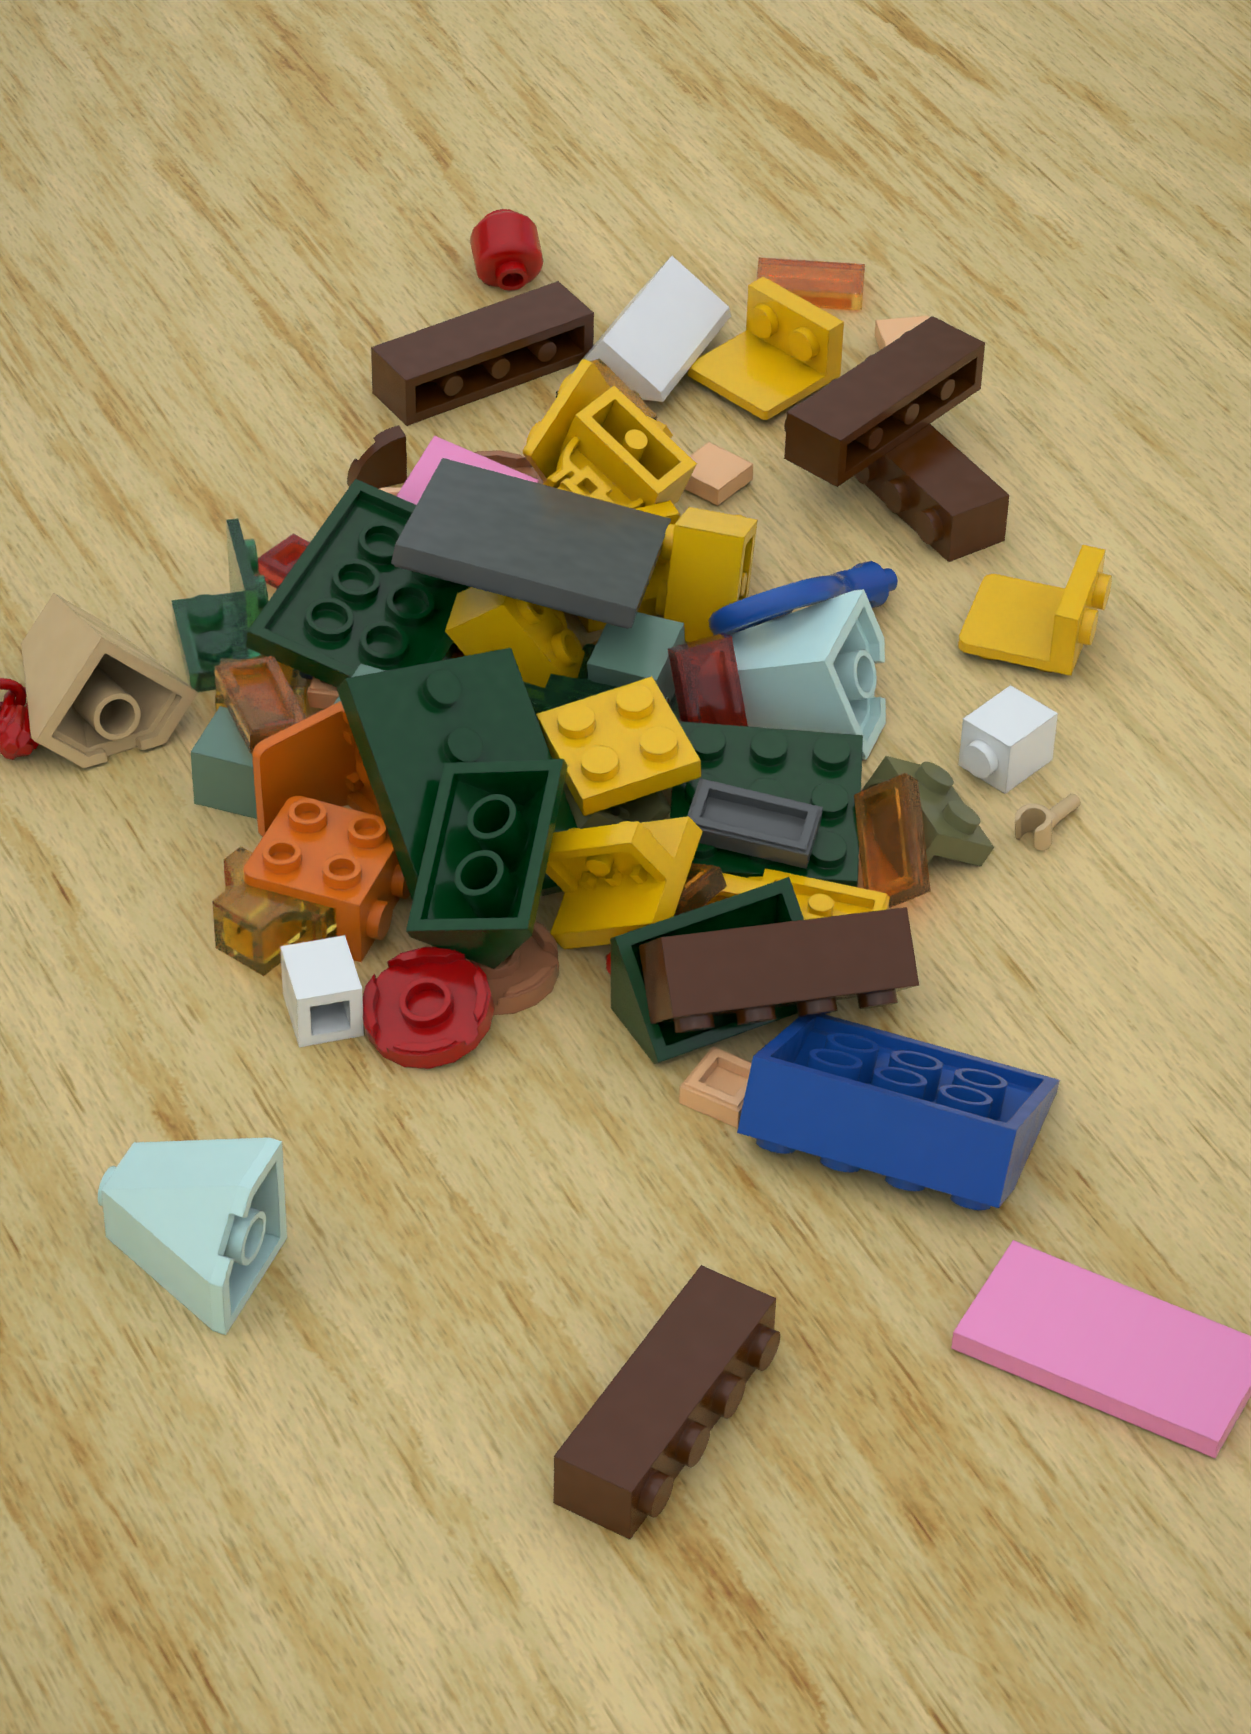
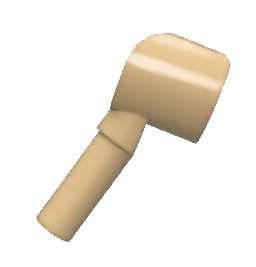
(1042, 820)

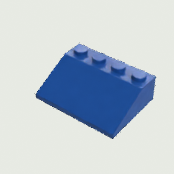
(896, 1109)

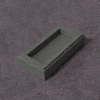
(755, 823)

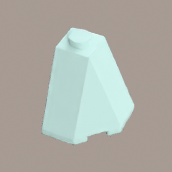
(815, 670)
(199, 1218)

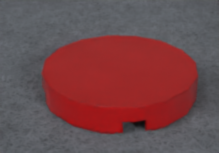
(427, 1008)

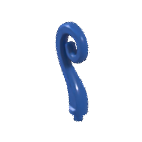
(784, 599)

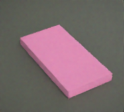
(1110, 1348)

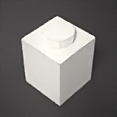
(1007, 739)
(322, 991)

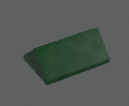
(486, 856)
(755, 907)

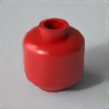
(506, 248)

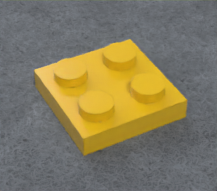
(619, 745)

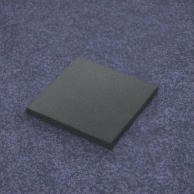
(532, 543)

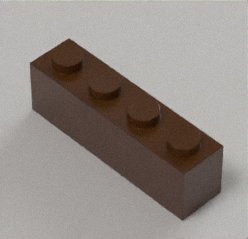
(481, 353)
(883, 401)
(940, 494)
(777, 967)
(666, 1402)

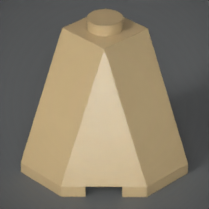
(95, 688)

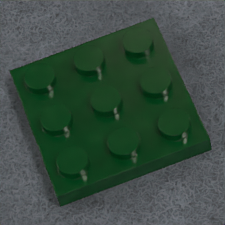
(791, 765)

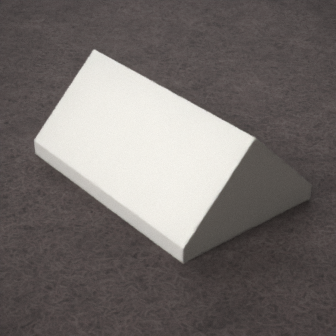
(661, 332)

